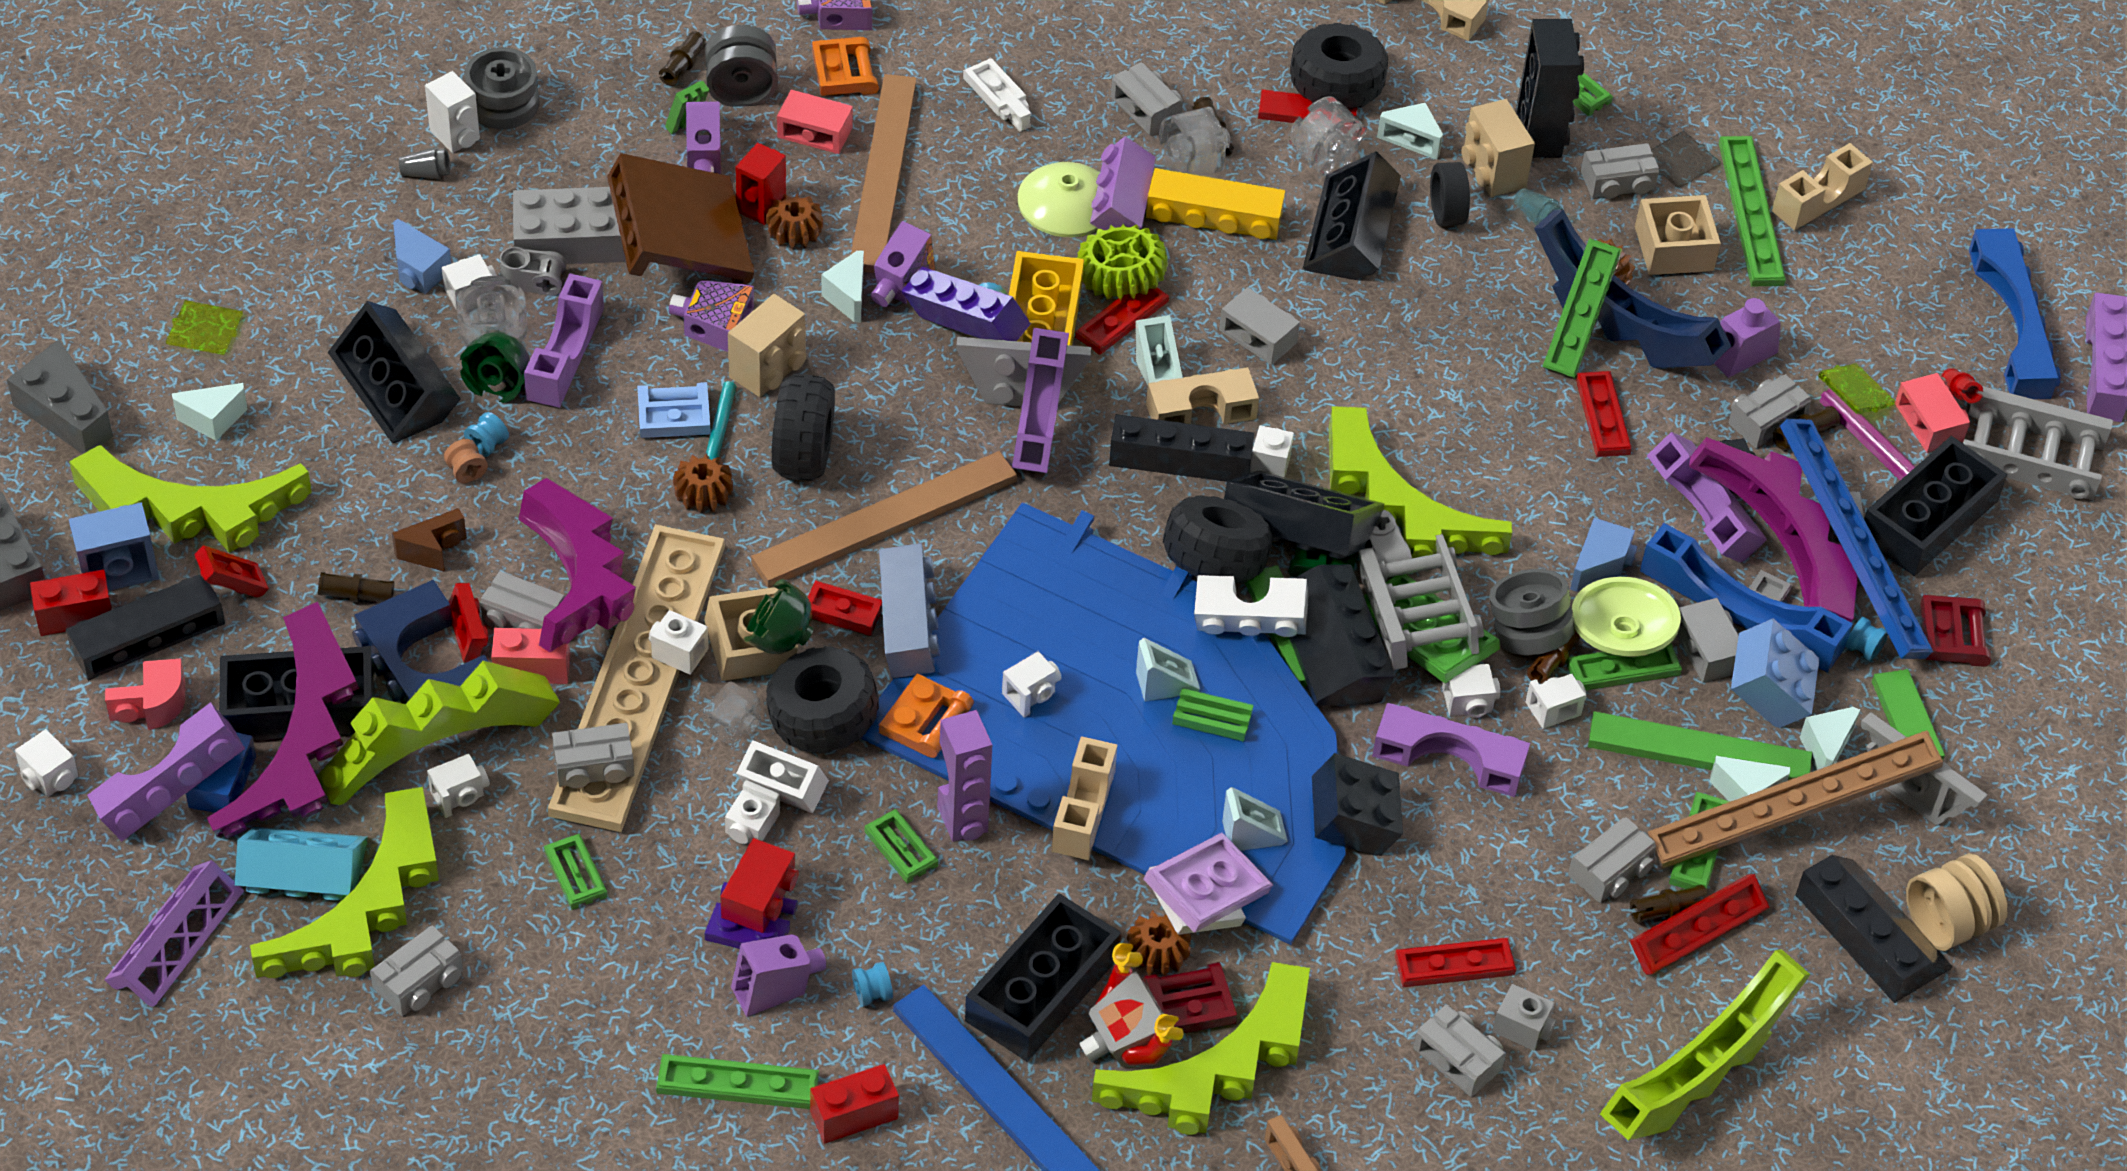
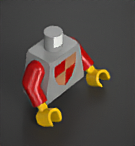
(1129, 1017)

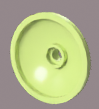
(1059, 198)
(1626, 616)

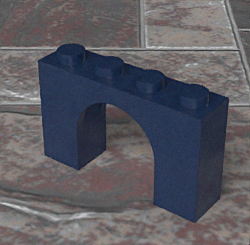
(396, 626)

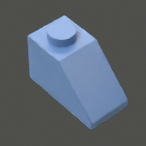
(419, 257)
(1603, 553)

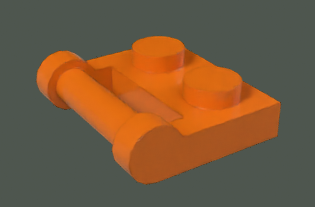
(834, 68)
(915, 711)

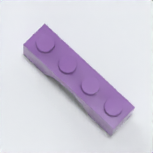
(577, 316)
(2108, 335)
(1040, 400)
(1724, 517)
(1411, 734)
(202, 747)
(968, 763)

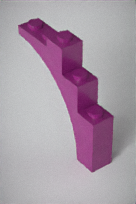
(1799, 523)
(593, 565)
(311, 734)

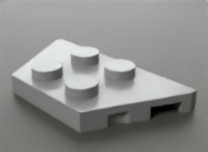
(1002, 367)
(1932, 794)

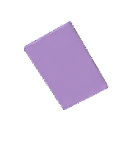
(1208, 882)

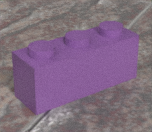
(1122, 185)

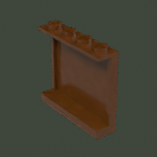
(678, 218)

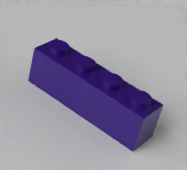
(965, 306)

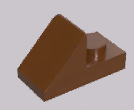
(424, 540)

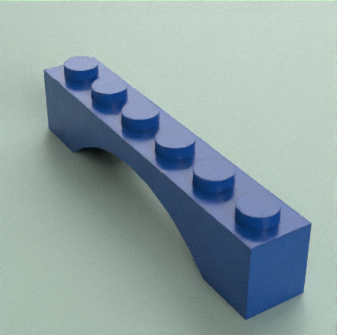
(2000, 263)
(1686, 568)

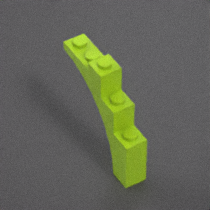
(1361, 467)
(182, 509)
(436, 711)
(376, 903)
(1733, 1039)
(1227, 1069)

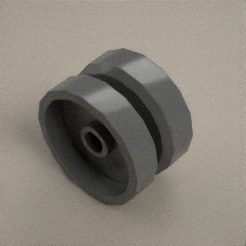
(741, 66)
(504, 87)
(1532, 611)

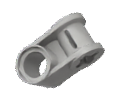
(531, 270)
(1388, 541)

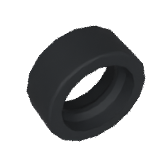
(1450, 193)

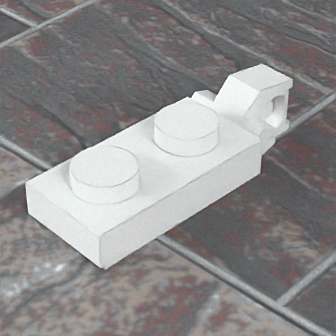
(999, 93)

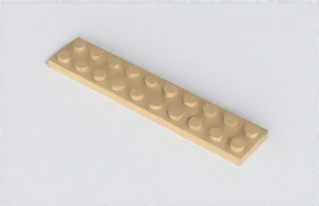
(631, 683)

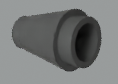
(426, 163)

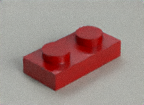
(231, 572)
(844, 608)
(467, 623)

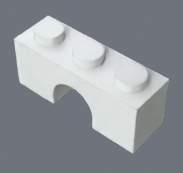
(1279, 612)

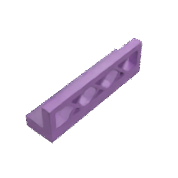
(162, 927)

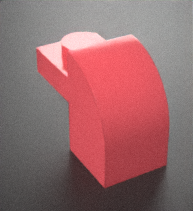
(156, 700)

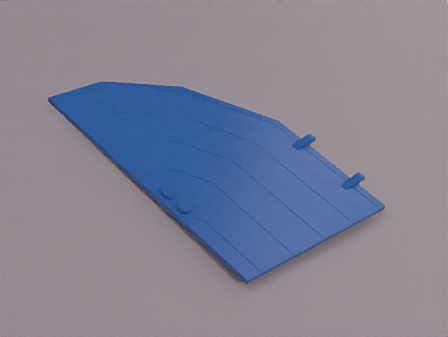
(1086, 611)

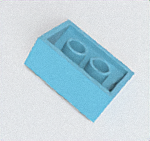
(299, 862)

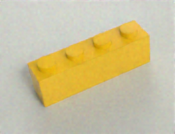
(1215, 204)

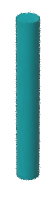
(721, 419)

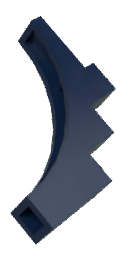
(1664, 334)

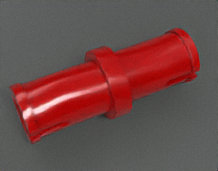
(1962, 385)

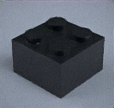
(1357, 805)

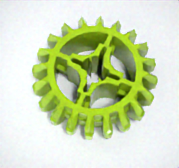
(1123, 261)

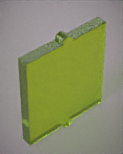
(204, 327)
(1856, 388)

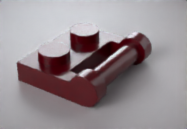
(1944, 629)
(1197, 1007)

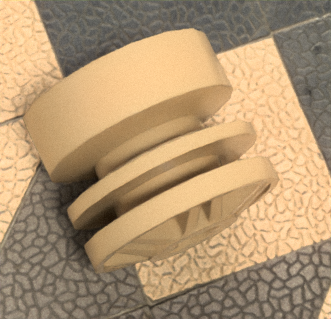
(1956, 901)

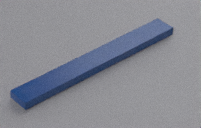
(1856, 539)
(989, 1083)

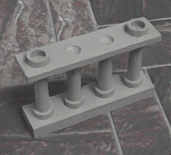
(2044, 419)
(1392, 619)

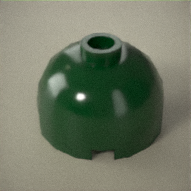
(490, 361)
(781, 620)

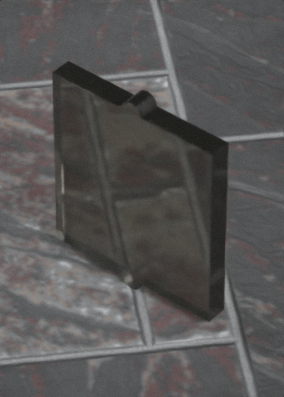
(1683, 159)

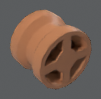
(465, 461)

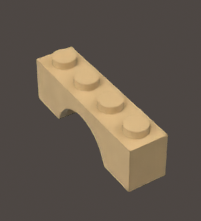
(1459, 16)

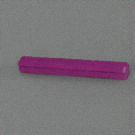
(1869, 436)

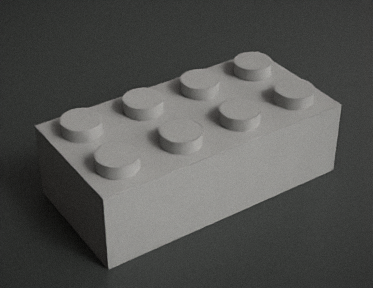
(569, 222)

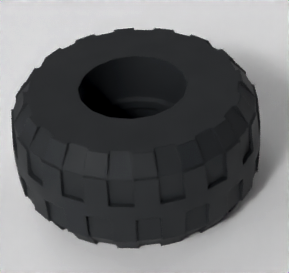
(1340, 64)
(803, 427)
(1217, 538)
(826, 723)

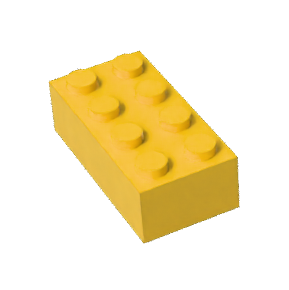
(1047, 291)

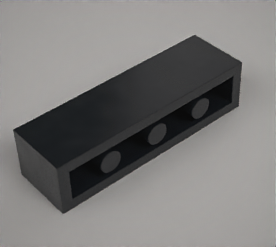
(1180, 448)
(145, 626)

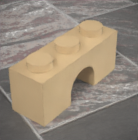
(1805, 198)
(1227, 392)
(1086, 798)

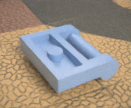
(673, 411)

